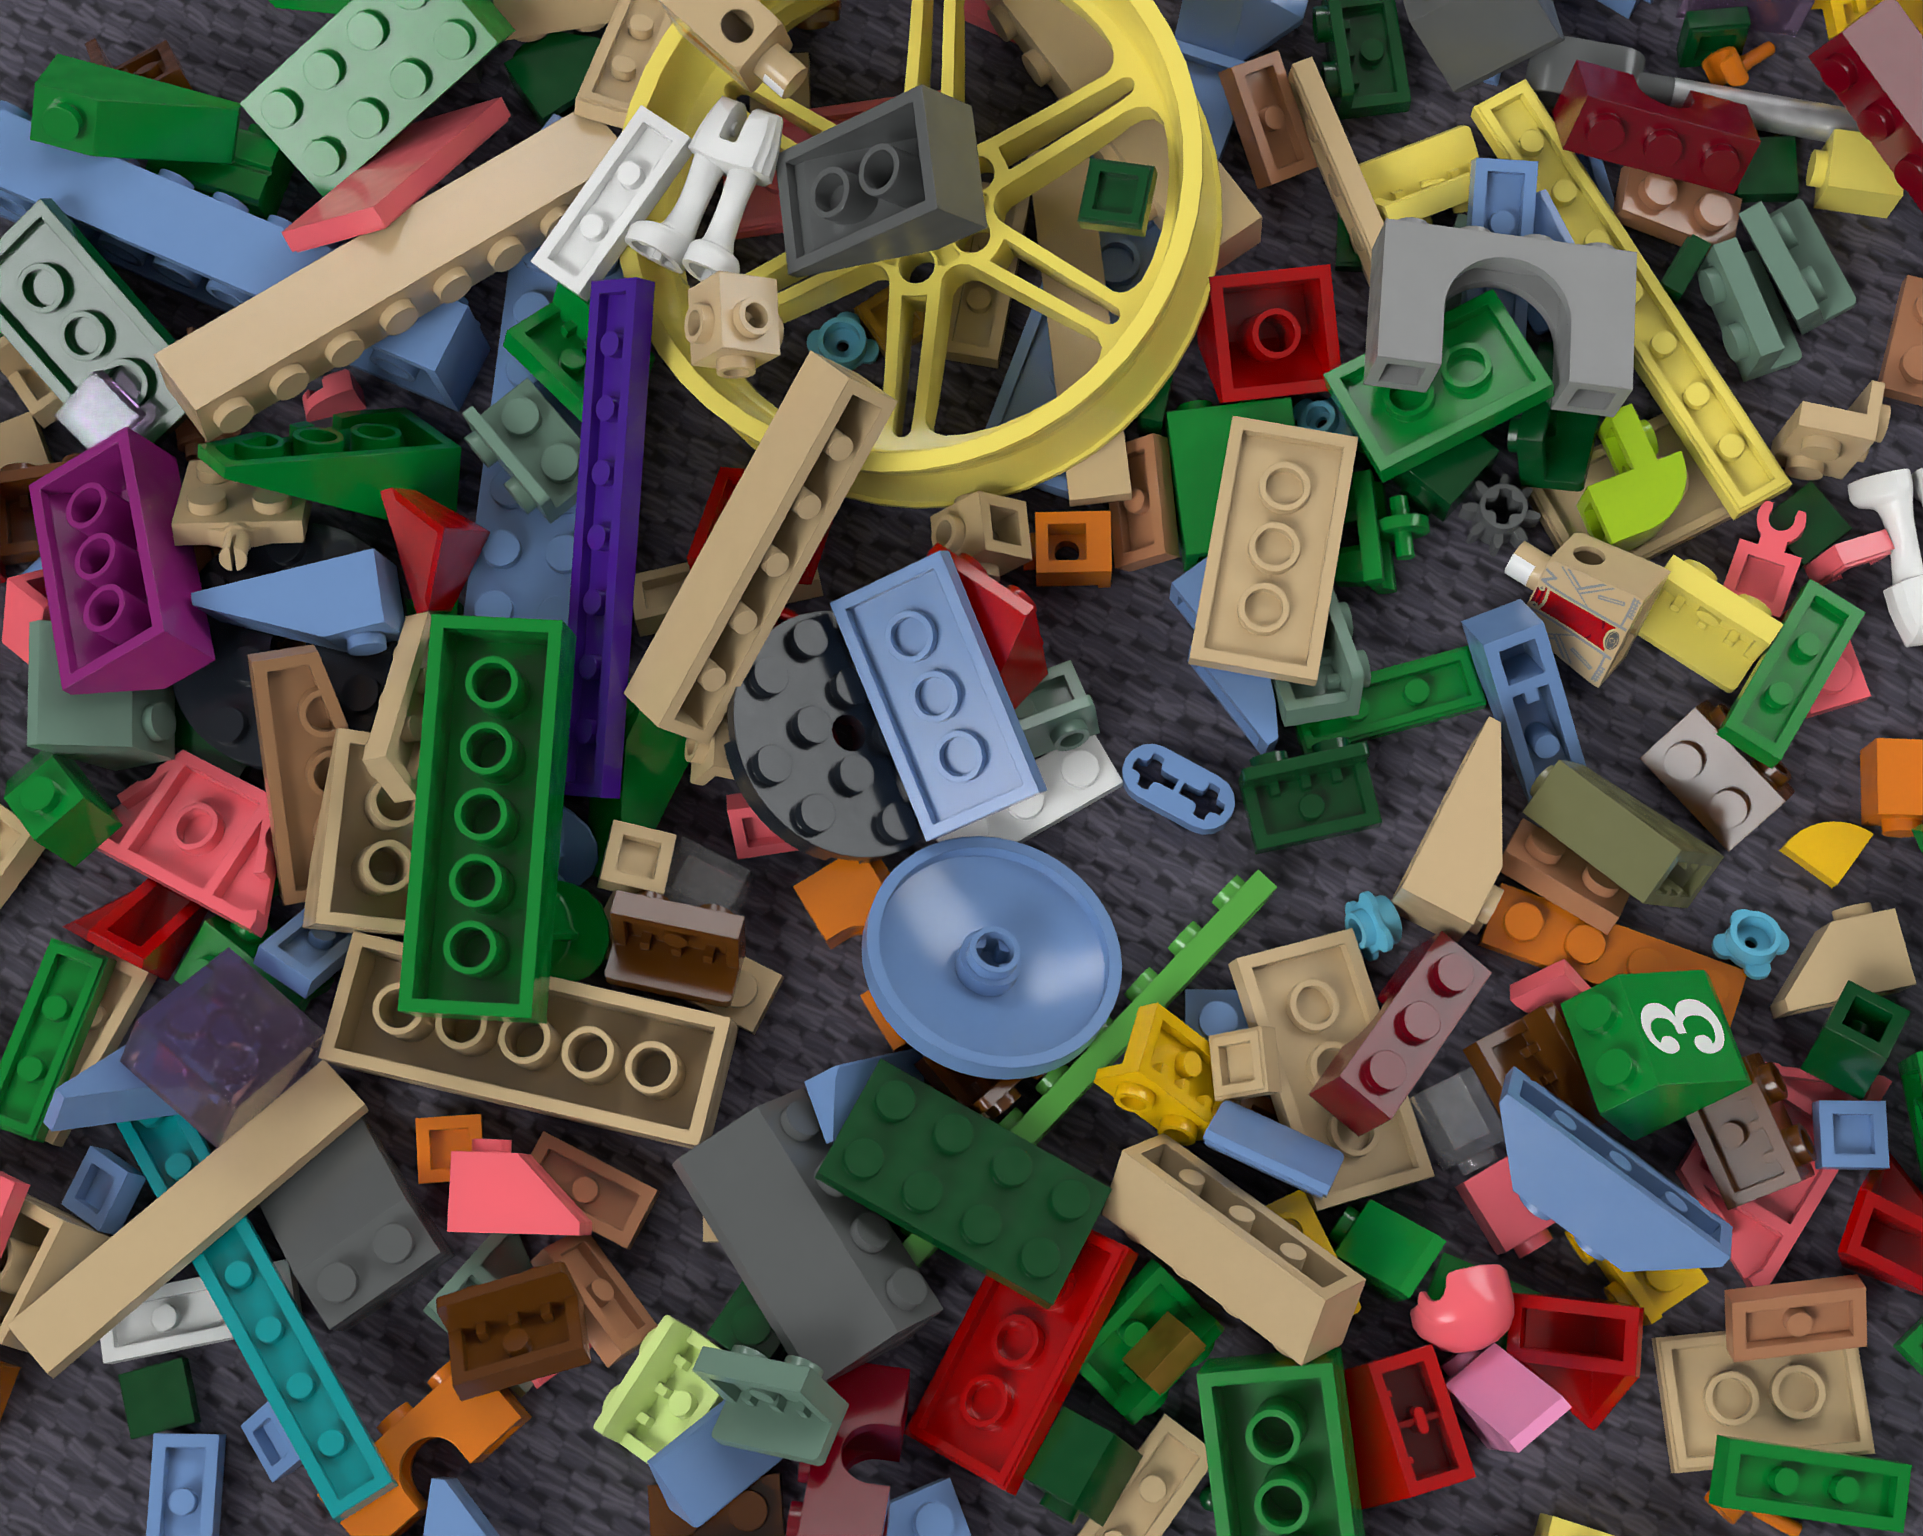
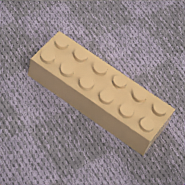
(594, 1062)

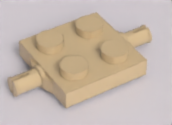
(235, 515)

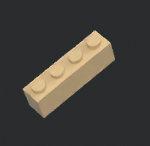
(1233, 1248)

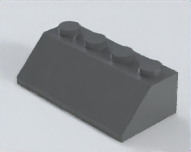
(809, 1255)

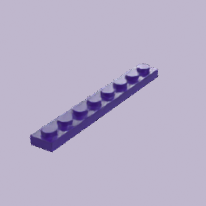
(607, 530)

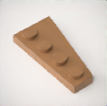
(296, 738)

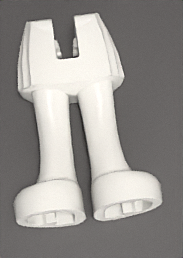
(721, 146)
(1893, 500)

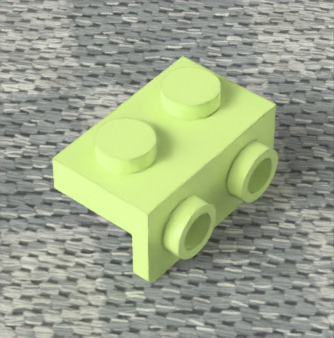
(659, 1392)

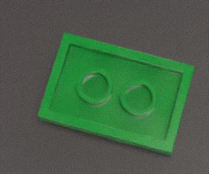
(1482, 382)

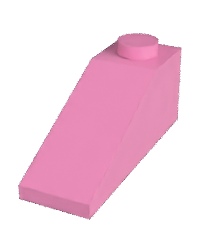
(1501, 1398)

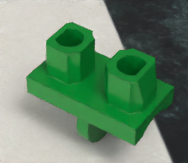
(1372, 560)

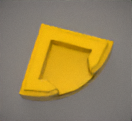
(1827, 849)

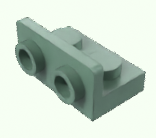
(1799, 263)
(531, 446)

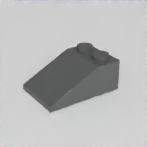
(882, 185)
(353, 1229)

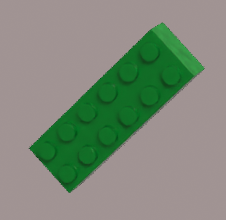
(488, 819)

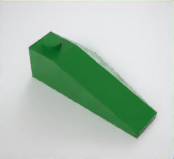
(345, 462)

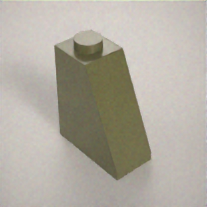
(1621, 835)

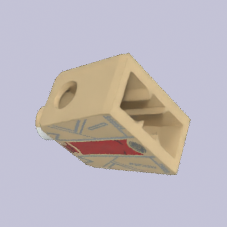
(740, 40)
(1589, 600)

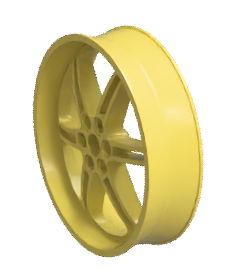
(1136, 351)

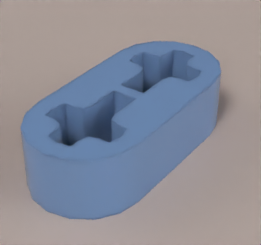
(1170, 802)

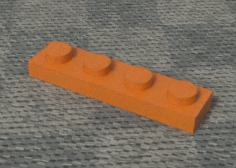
(1544, 934)

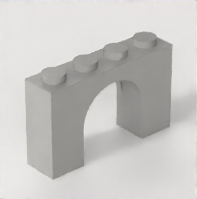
(1577, 288)

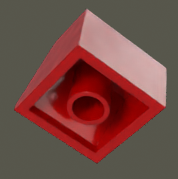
(1270, 333)

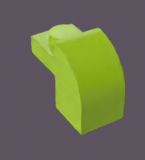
(1642, 494)

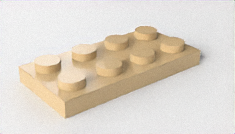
(1273, 551)
(1318, 1003)

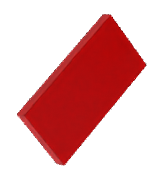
(1016, 1367)

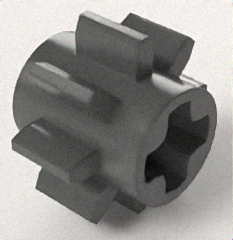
(1484, 520)

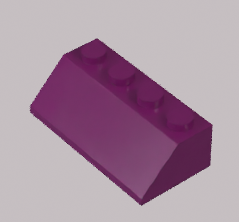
(114, 570)

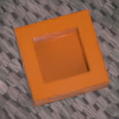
(437, 1139)

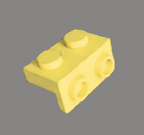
(1423, 176)
(1708, 624)

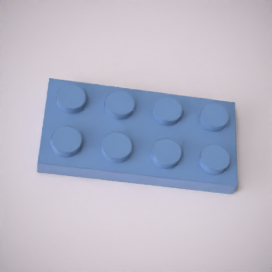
(938, 696)

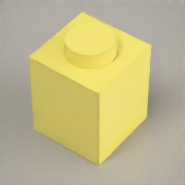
(1852, 177)

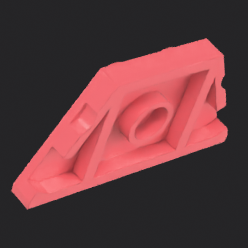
(200, 838)
(1771, 1224)

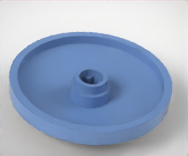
(991, 957)

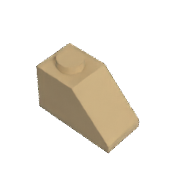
(1854, 948)

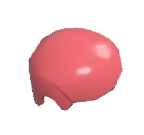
(1471, 1312)

